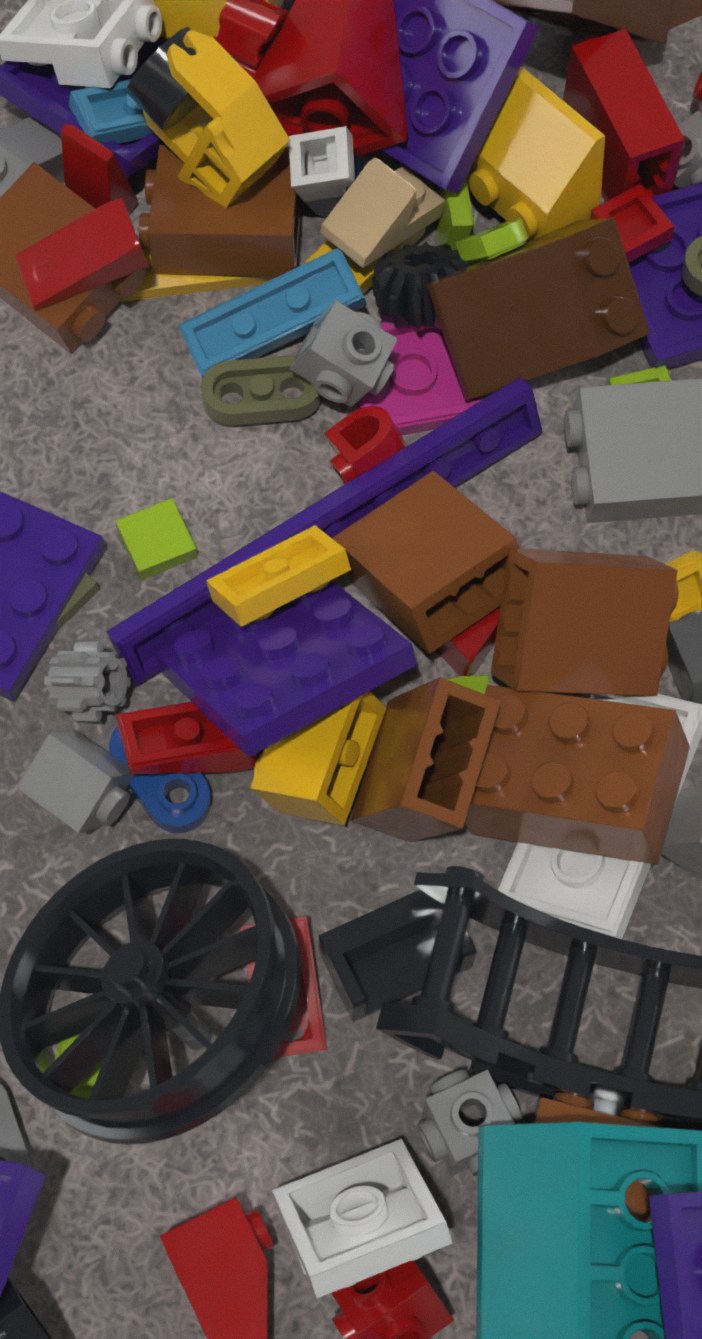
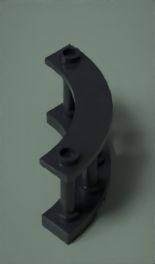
(431, 1027)

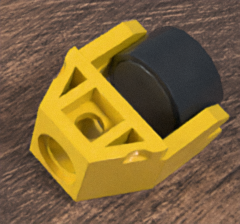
(208, 115)

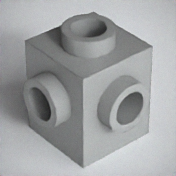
(345, 355)
(442, 1128)

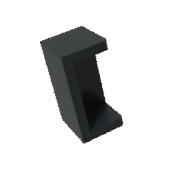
(386, 953)

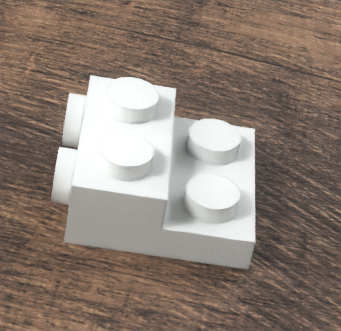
(82, 38)
(360, 1218)

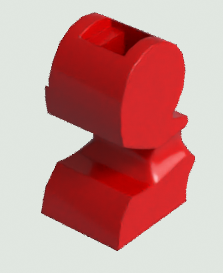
(246, 28)

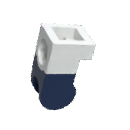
(323, 167)

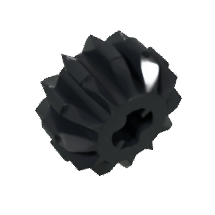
(402, 283)

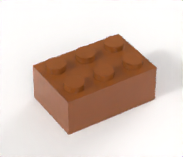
(579, 775)

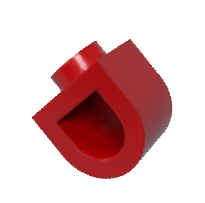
(363, 441)

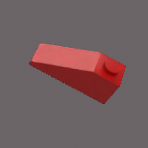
(224, 1270)

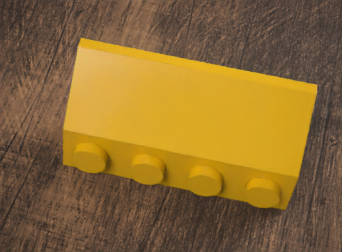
(539, 160)

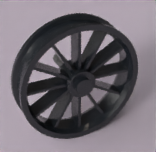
(149, 991)

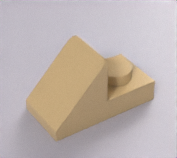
(380, 212)

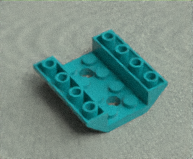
(557, 1233)

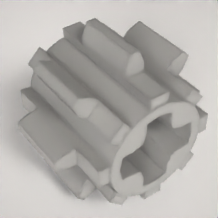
(87, 681)

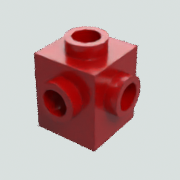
(391, 1306)

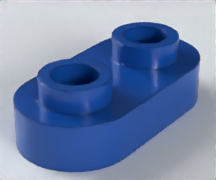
(152, 791)

